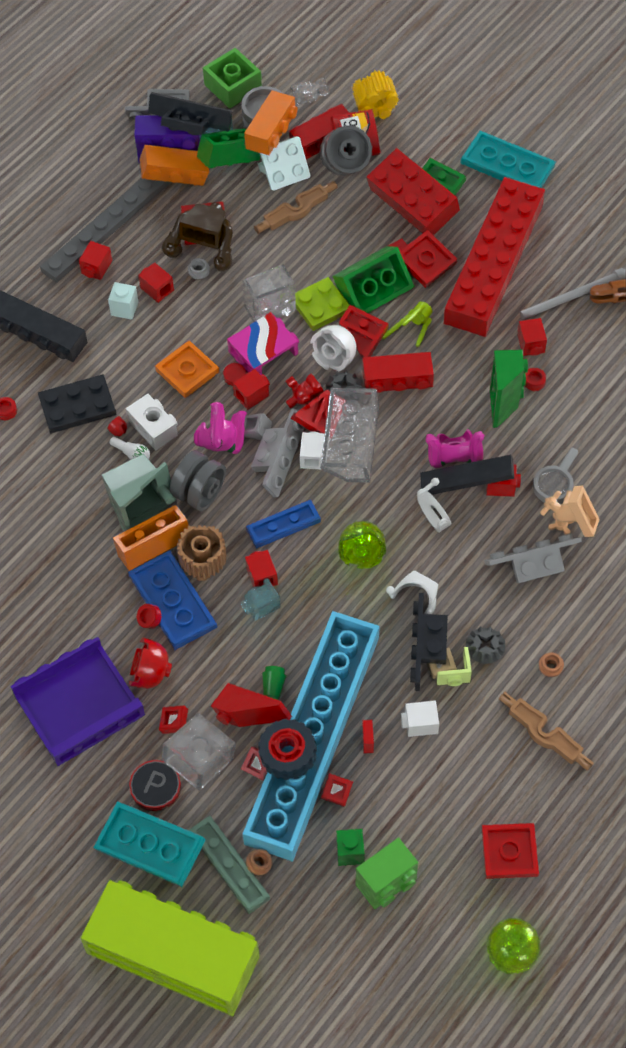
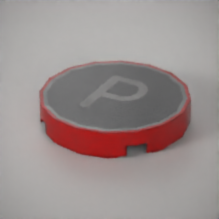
(154, 785)

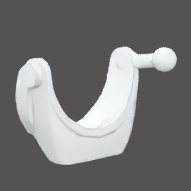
(428, 503)
(419, 580)

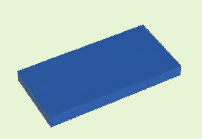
(181, 608)

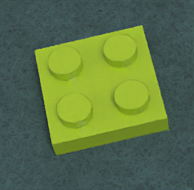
(320, 303)

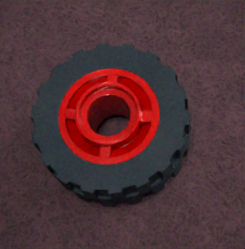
(285, 734)

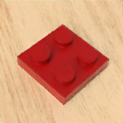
(427, 258)
(510, 851)

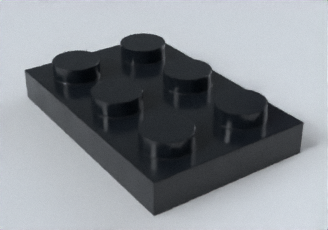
(76, 403)

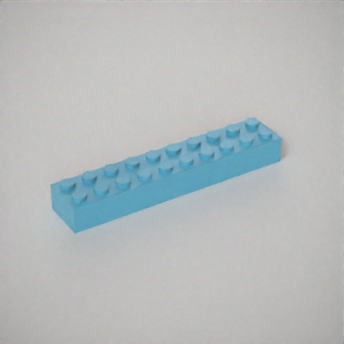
(324, 707)

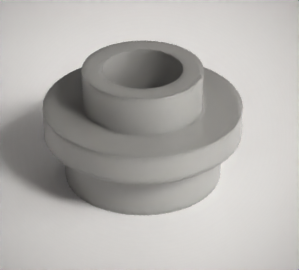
(198, 268)

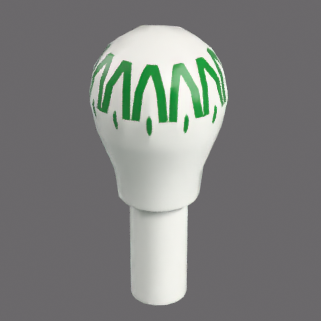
(130, 449)

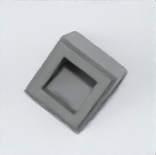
(256, 425)

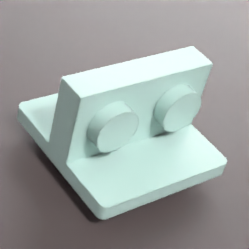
(285, 164)

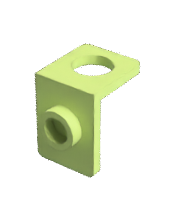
(456, 677)

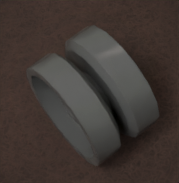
(357, 155)
(197, 480)

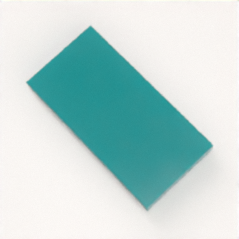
(504, 159)
(149, 844)

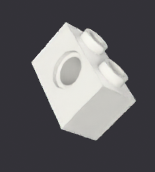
(157, 432)

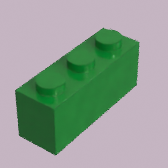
(225, 149)

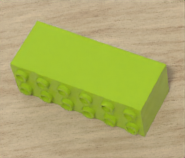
(171, 946)

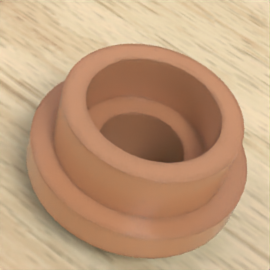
(554, 659)
(262, 856)

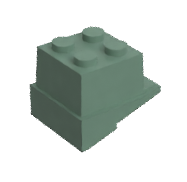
(138, 490)

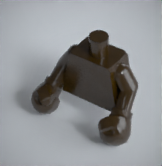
(205, 227)

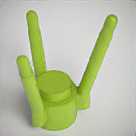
(419, 315)

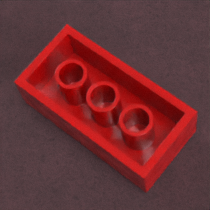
(413, 192)

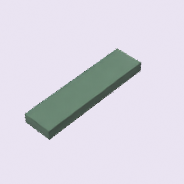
(230, 866)

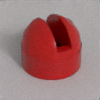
(117, 426)

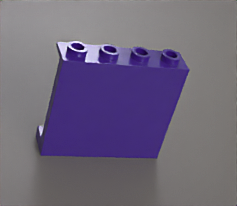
(77, 701)

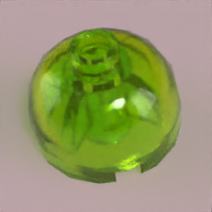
(362, 544)
(513, 946)

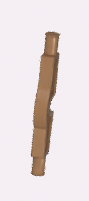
(286, 212)
(556, 739)

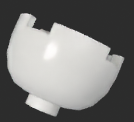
(333, 347)

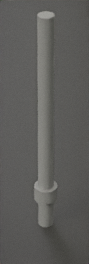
(618, 274)

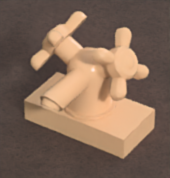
(575, 508)

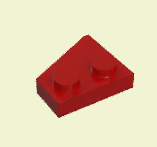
(365, 329)
(314, 414)

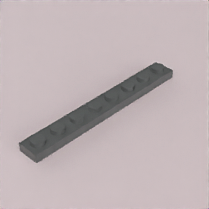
(102, 227)

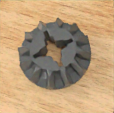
(337, 380)
(485, 655)

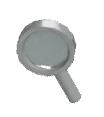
(555, 478)

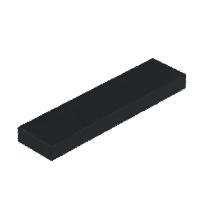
(469, 474)

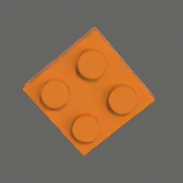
(187, 369)

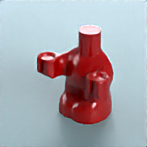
(304, 392)

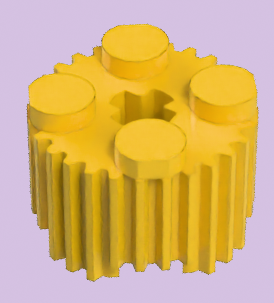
(376, 94)

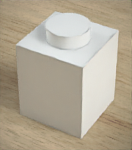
(311, 450)
(420, 718)

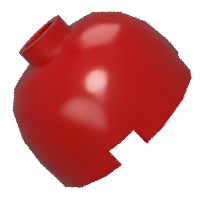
(149, 665)

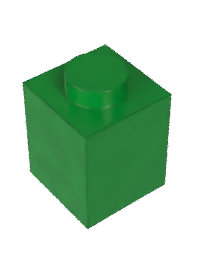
(350, 847)

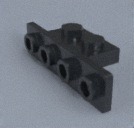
(188, 115)
(431, 640)

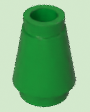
(273, 681)

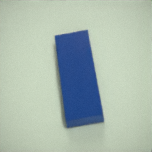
(283, 524)

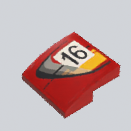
(363, 120)

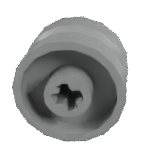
(253, 101)

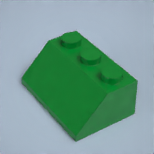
(374, 279)
(506, 384)

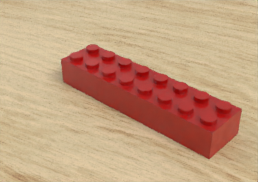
(494, 257)

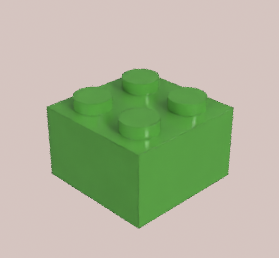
(231, 77)
(387, 874)

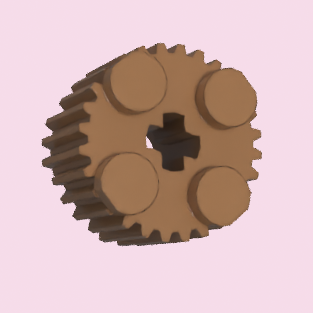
(201, 551)

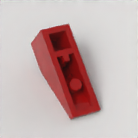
(247, 708)

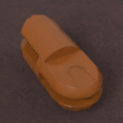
(611, 292)

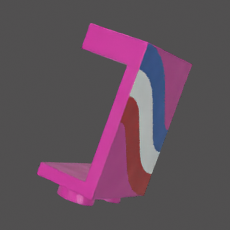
(262, 343)

